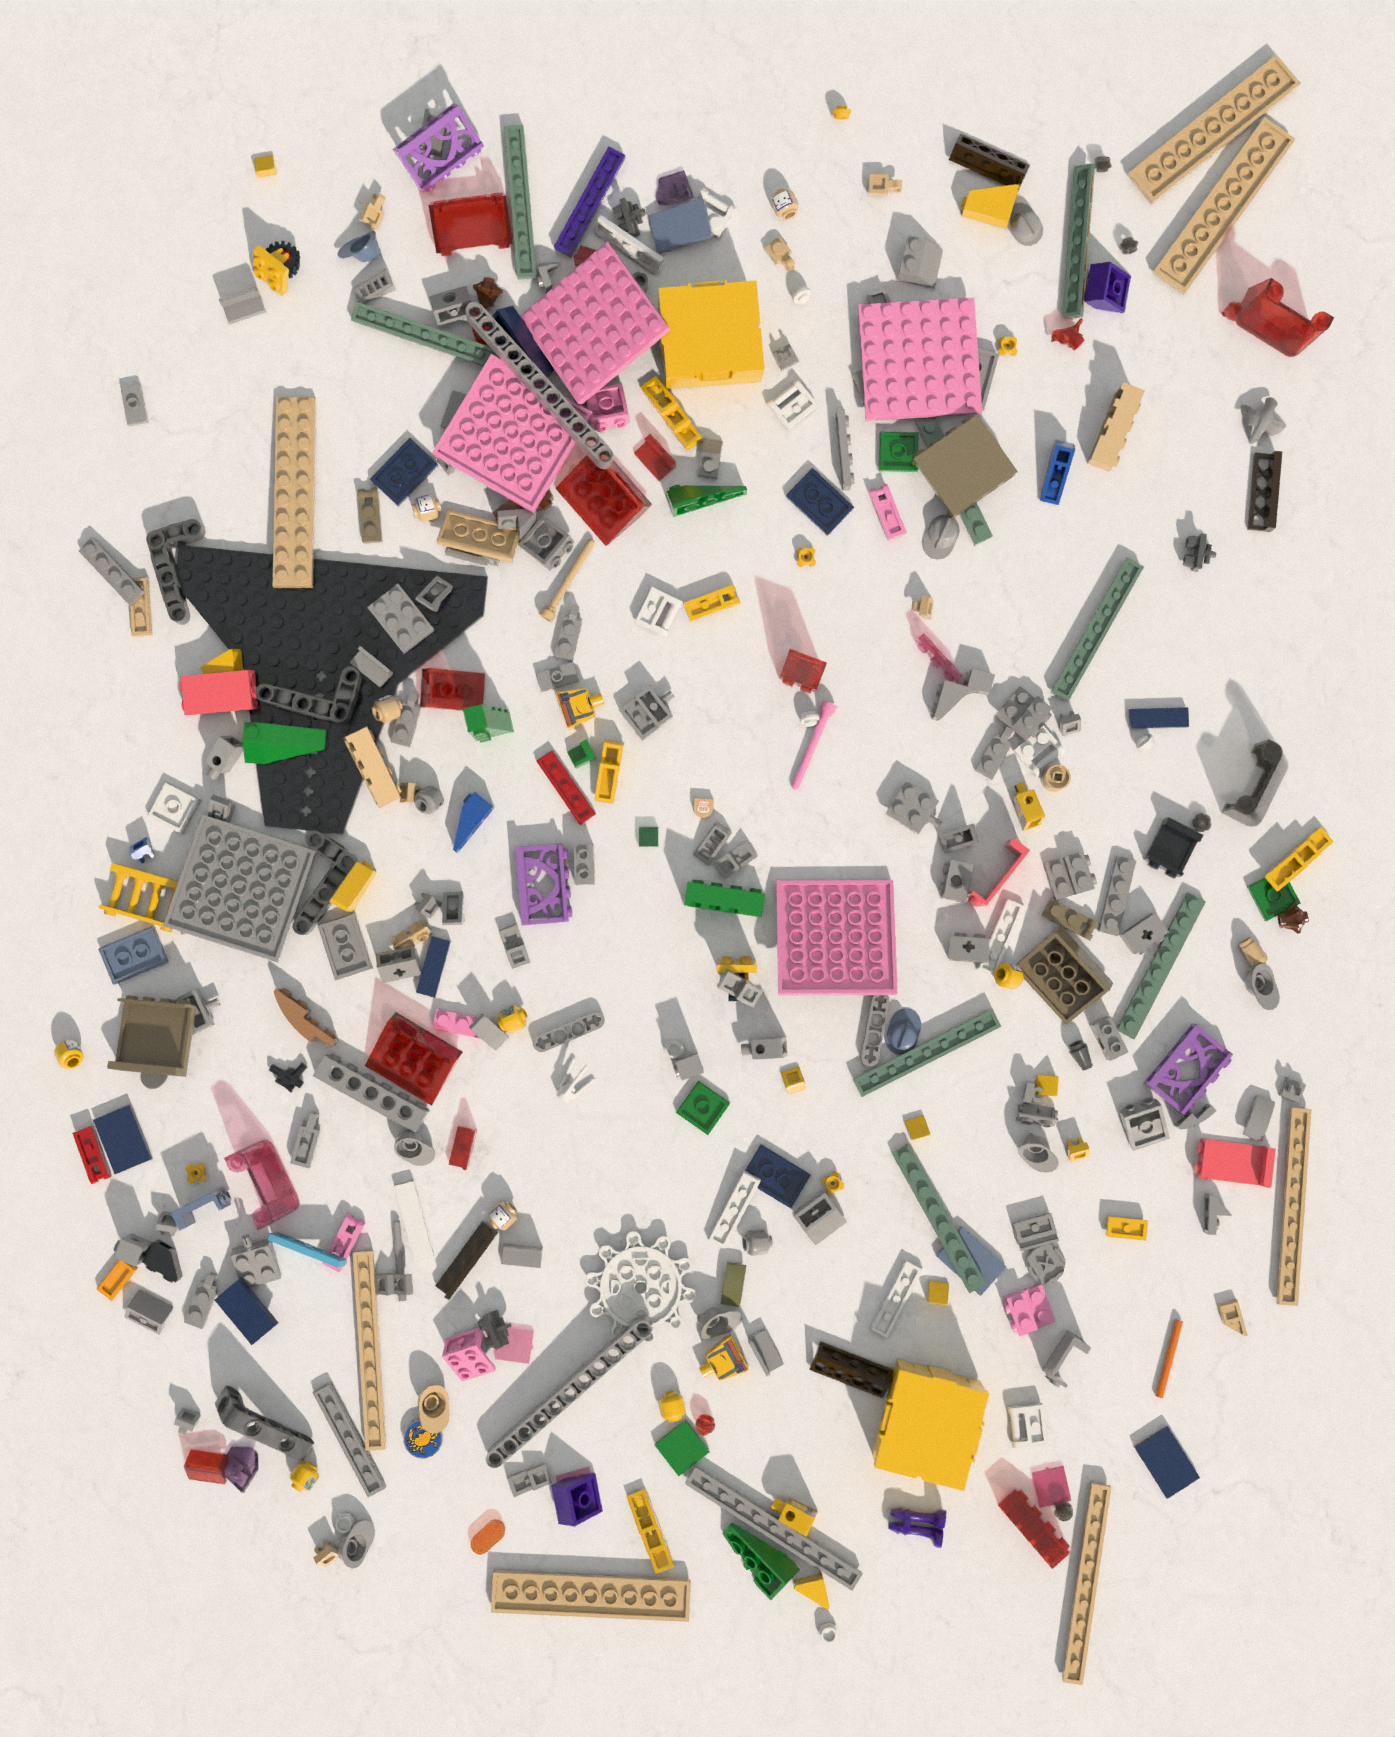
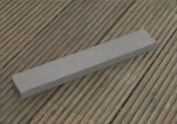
(349, 1439)

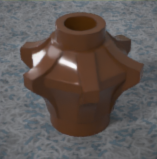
(487, 291)
(1293, 918)

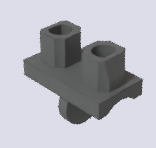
(632, 216)
(1198, 543)
(496, 1328)

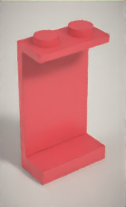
(219, 692)
(1017, 849)
(1235, 1162)

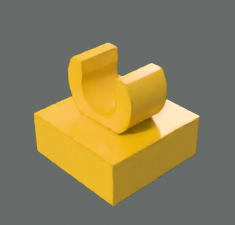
(1079, 1151)

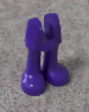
(933, 1533)

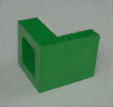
(581, 754)

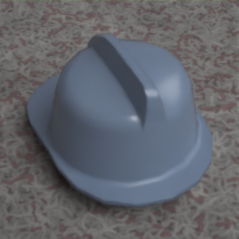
(362, 248)
(903, 1031)

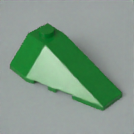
(695, 497)
(273, 742)
(768, 1565)

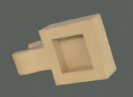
(880, 184)
(371, 213)
(780, 252)

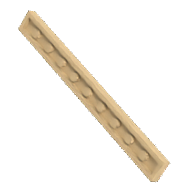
(1293, 1206)
(369, 1350)
(1086, 1583)

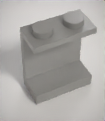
(1060, 1354)

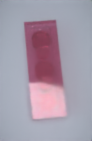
(938, 659)

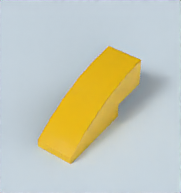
(609, 771)

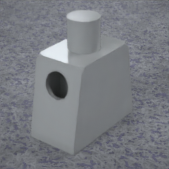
(223, 756)
(774, 1048)

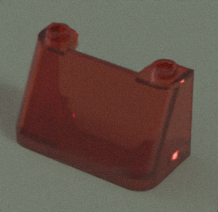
(471, 222)
(1275, 322)

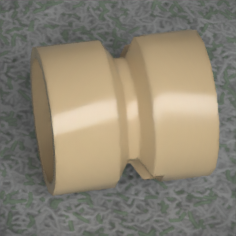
(1055, 778)

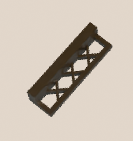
(988, 161)
(1272, 491)
(466, 1259)
(853, 1367)

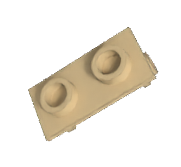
(419, 933)

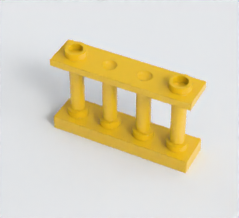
(140, 878)

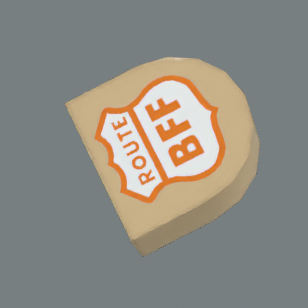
(703, 807)

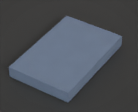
(681, 225)
(133, 955)
(986, 1262)

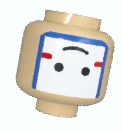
(785, 204)
(426, 508)
(387, 709)
(502, 1215)

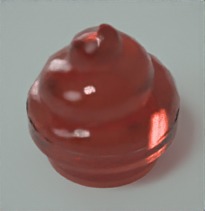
(1230, 311)
(705, 1424)

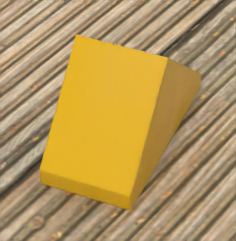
(813, 1588)

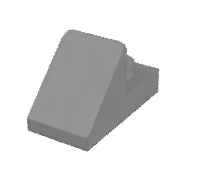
(710, 458)
(519, 518)
(434, 593)
(220, 808)
(959, 838)
(453, 908)
(1212, 1208)

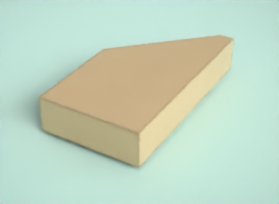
(1232, 1316)

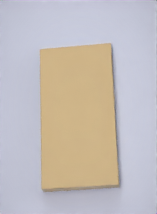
(478, 536)

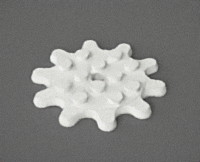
(644, 1265)

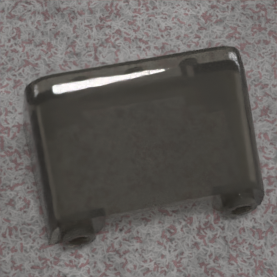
(1252, 809)

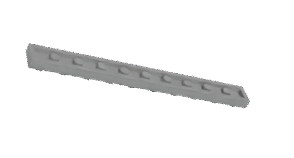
(772, 1528)

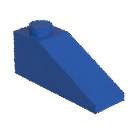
(1057, 471)
(472, 816)

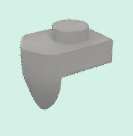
(543, 279)

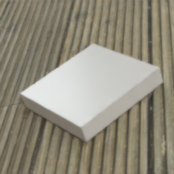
(174, 807)

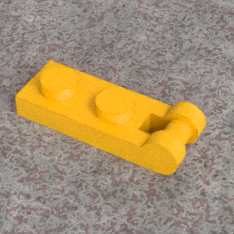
(711, 603)

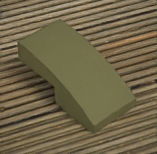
(733, 1284)

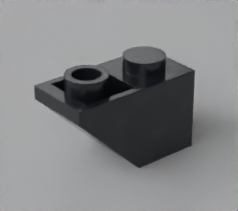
(164, 1260)

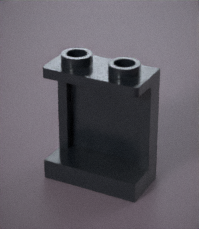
(1172, 847)

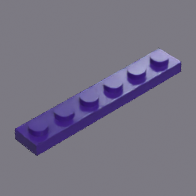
(589, 201)

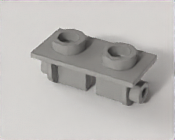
(1046, 1117)

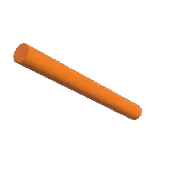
(1169, 1358)

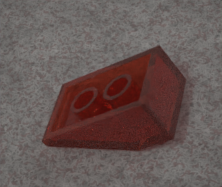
(802, 671)
(451, 689)

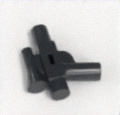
(290, 1077)

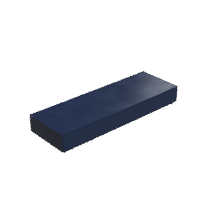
(1158, 718)
(433, 966)

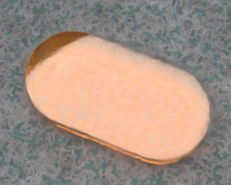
(488, 1536)

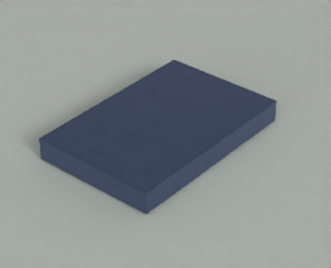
(404, 472)
(819, 501)
(122, 1139)
(777, 1175)
(246, 1311)
(1167, 1462)

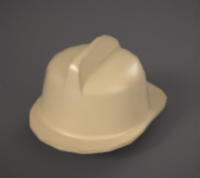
(434, 1408)

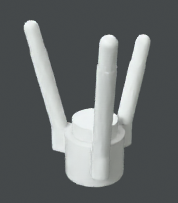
(567, 1091)

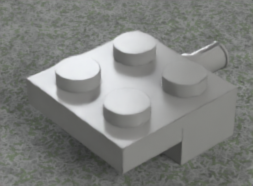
(647, 712)
(913, 808)
(203, 1014)
(255, 1261)

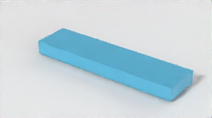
(307, 1249)

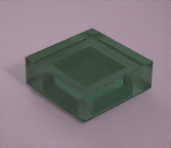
(648, 837)

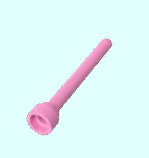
(827, 710)

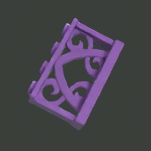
(422, 135)
(523, 865)
(1161, 1072)

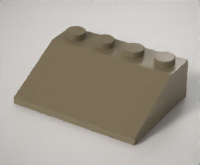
(1064, 975)

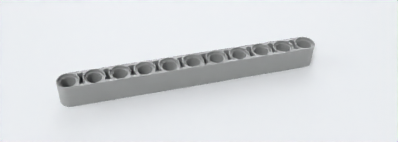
(534, 377)
(562, 1398)

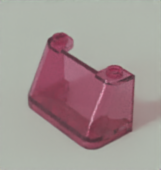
(269, 1180)

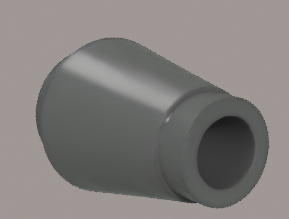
(1080, 1053)

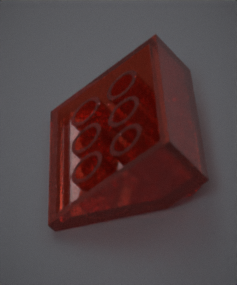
(603, 498)
(413, 1058)

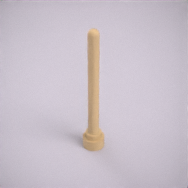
(549, 611)

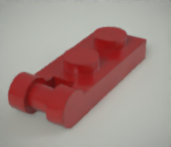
(91, 1154)

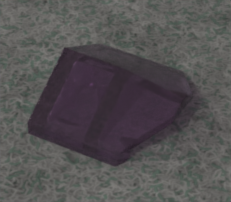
(673, 189)
(241, 1466)

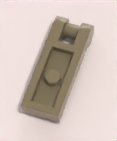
(370, 516)
(1069, 918)

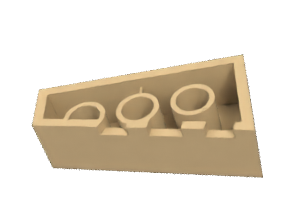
(1115, 427)
(371, 766)

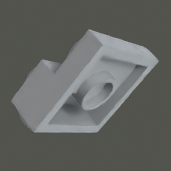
(547, 543)
(1024, 713)
(1070, 875)
(1144, 1123)

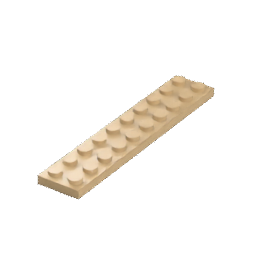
(1214, 129)
(1224, 205)
(294, 492)
(590, 1595)

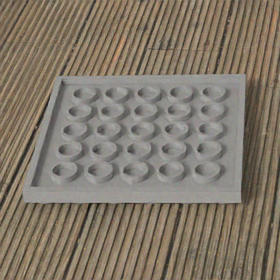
(239, 888)

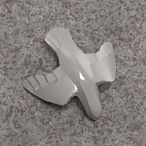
(1262, 420)

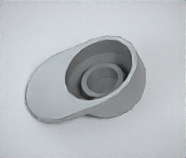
(413, 1148)

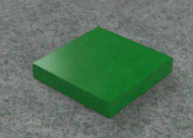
(897, 451)
(1272, 902)
(703, 1107)
(682, 1447)

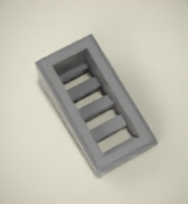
(376, 293)
(720, 828)

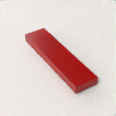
(566, 787)

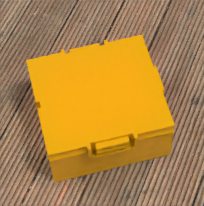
(711, 334)
(930, 1424)

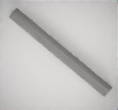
(398, 1252)

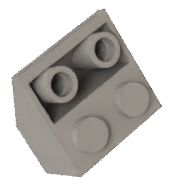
(819, 1217)

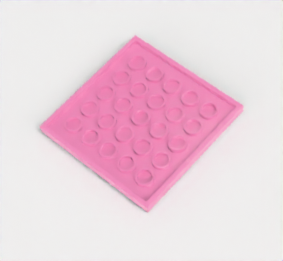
(594, 323)
(919, 359)
(507, 437)
(836, 937)

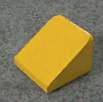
(265, 166)
(793, 1080)
(1048, 1083)
(917, 1127)
(938, 1292)

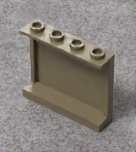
(964, 465)
(154, 1036)

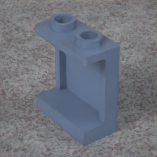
(184, 1217)

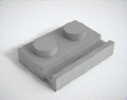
(1035, 1231)

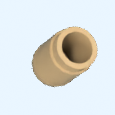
(1253, 952)

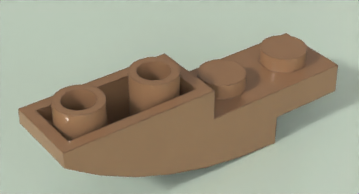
(297, 1012)

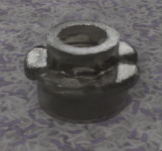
(1102, 163)
(1129, 245)
(1197, 822)
(1064, 1511)

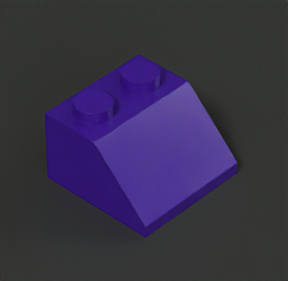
(1107, 287)
(576, 1499)

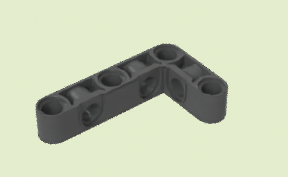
(164, 563)
(345, 698)
(316, 906)
(265, 1430)

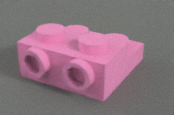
(608, 408)
(1028, 1309)

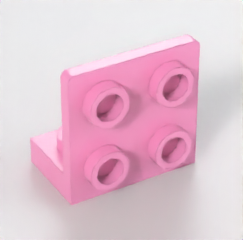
(465, 1355)

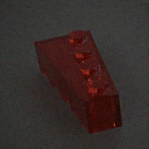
(1034, 1528)

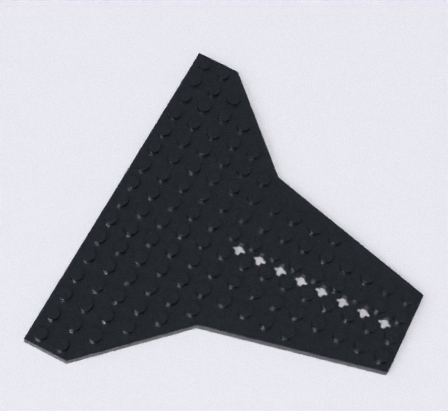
(303, 631)

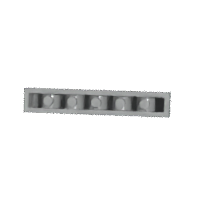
(325, 1073)

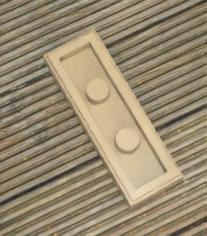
(141, 611)

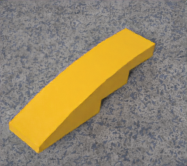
(671, 413)
(1298, 859)
(650, 1531)

